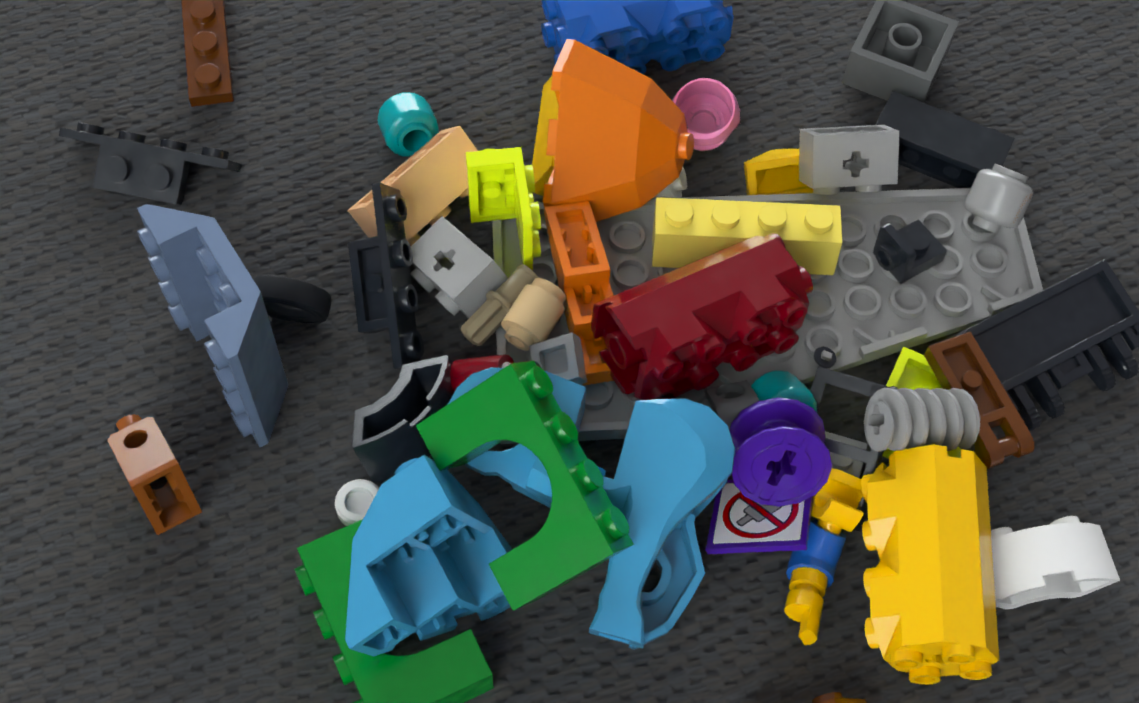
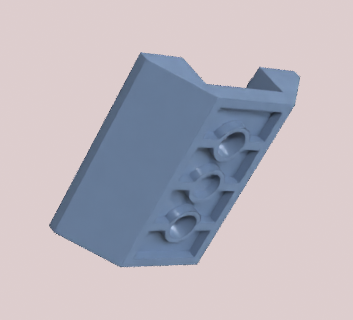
(218, 298)

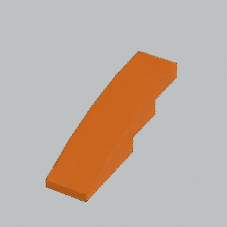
(582, 276)

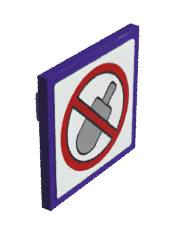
(748, 527)

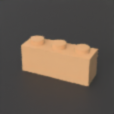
(427, 183)

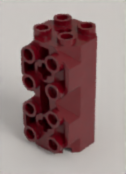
(709, 312)

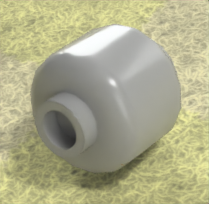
(998, 198)

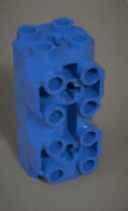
(641, 29)

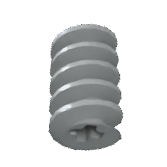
(921, 418)

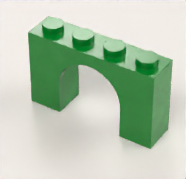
(582, 521)
(441, 674)

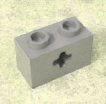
(873, 163)
(455, 268)

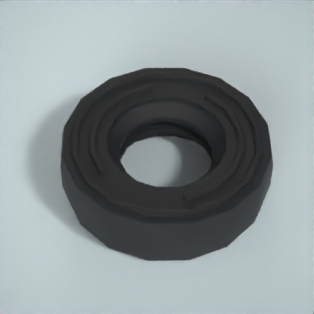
(293, 299)

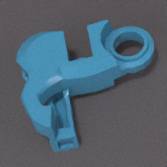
(665, 477)

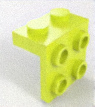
(500, 192)

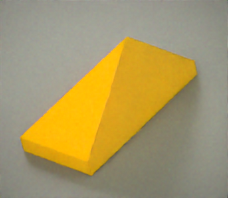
(774, 173)

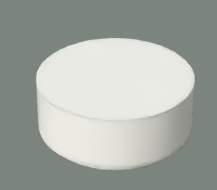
(354, 500)

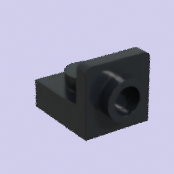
(907, 250)

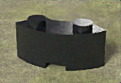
(387, 429)

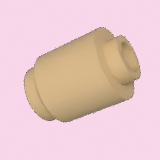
(534, 314)

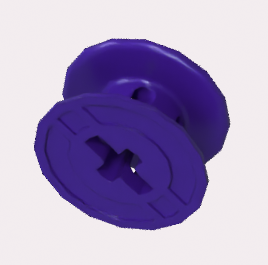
(779, 452)

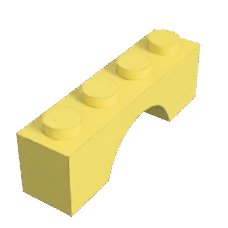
(700, 227)

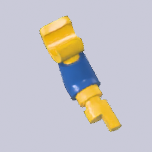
(814, 568)

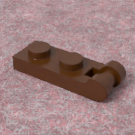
(963, 366)

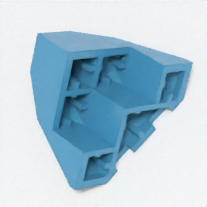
(421, 560)

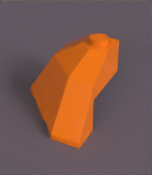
(613, 135)

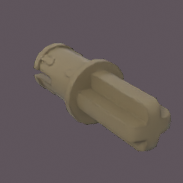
(494, 309)

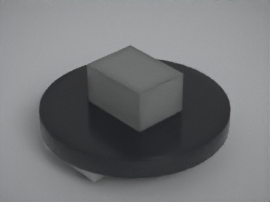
(824, 357)

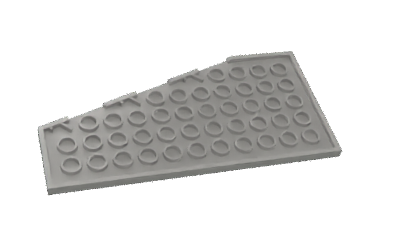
(855, 312)

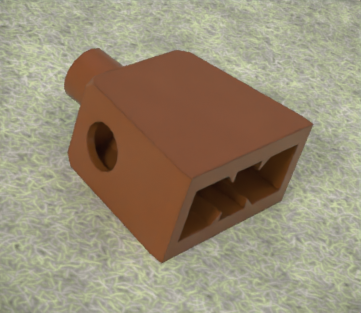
(145, 458)

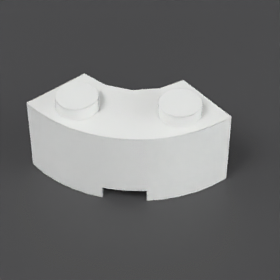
(1050, 562)

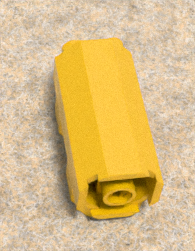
(935, 565)

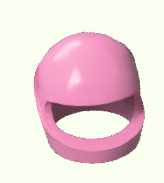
(709, 112)

